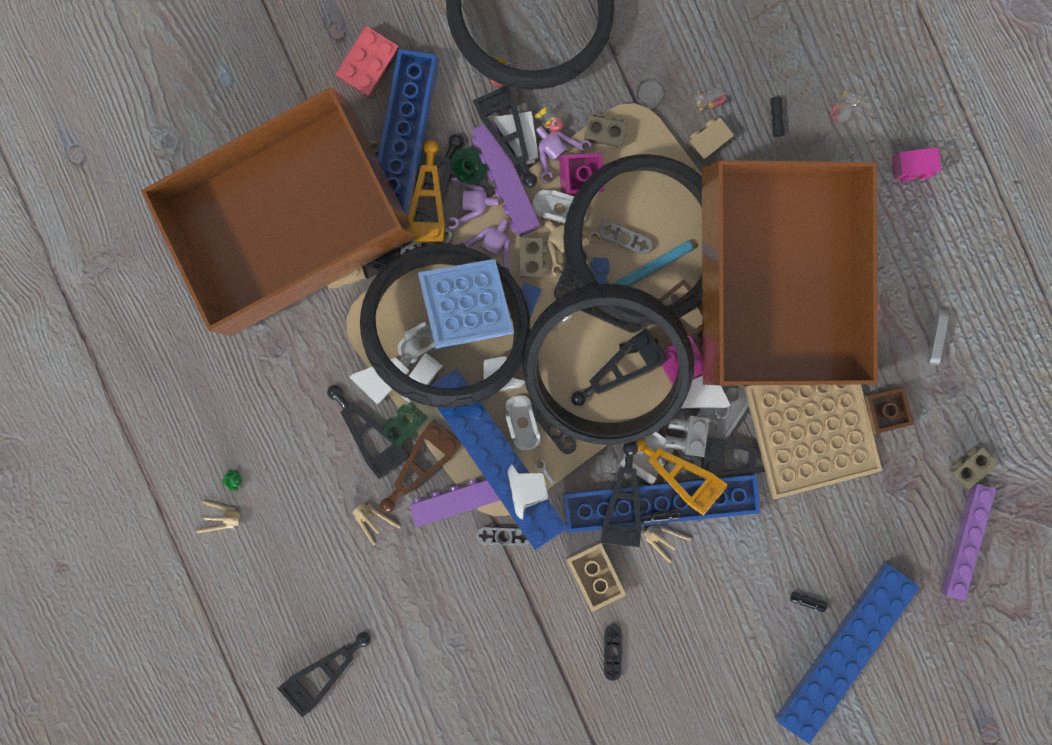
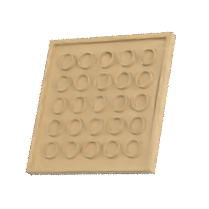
(812, 435)

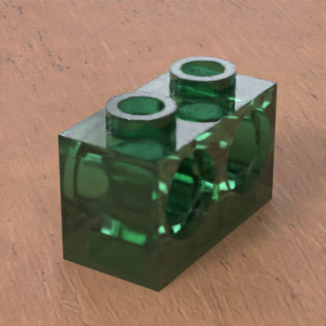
(406, 426)

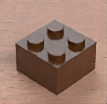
(888, 410)

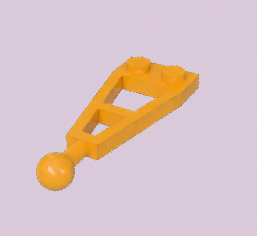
(428, 231)
(704, 496)

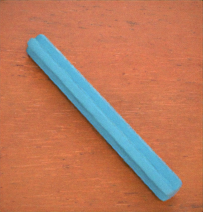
(656, 264)

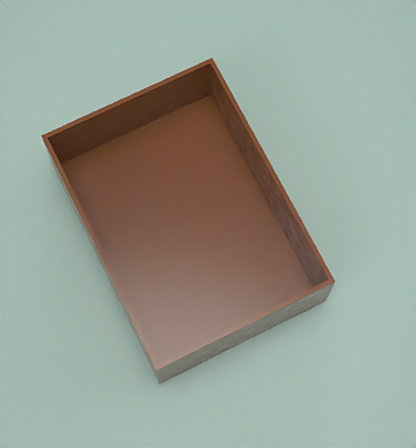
(278, 213)
(789, 273)

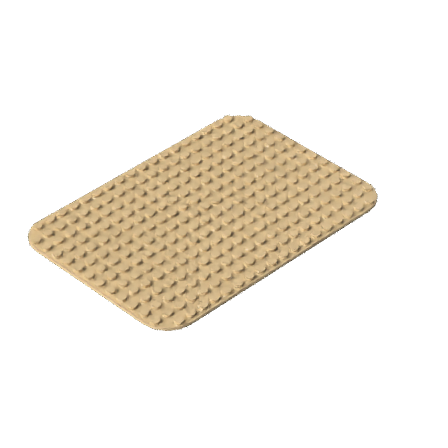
(568, 358)

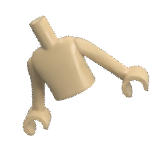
(555, 239)

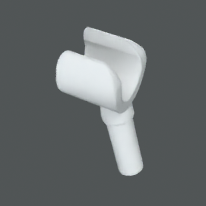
(545, 472)

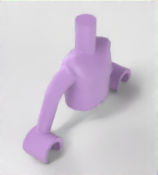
(554, 147)
(472, 200)
(493, 241)

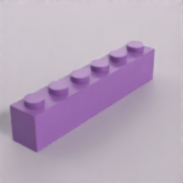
(507, 182)
(451, 503)
(968, 541)

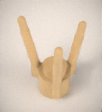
(363, 513)
(230, 518)
(654, 534)

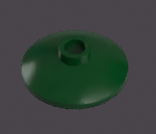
(472, 161)

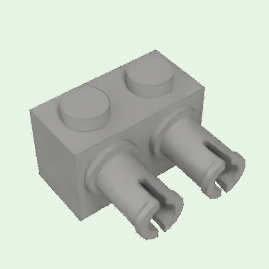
(695, 435)

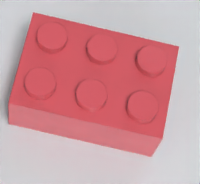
(367, 62)

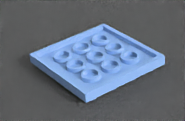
(465, 303)

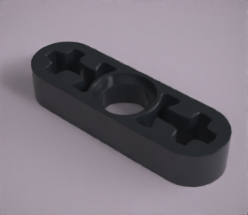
(560, 444)
(607, 666)

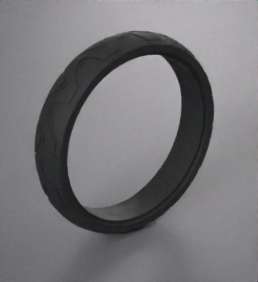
(529, 79)
(577, 211)
(419, 392)
(599, 432)

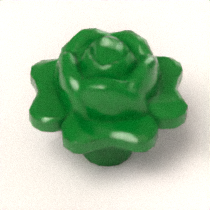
(232, 480)

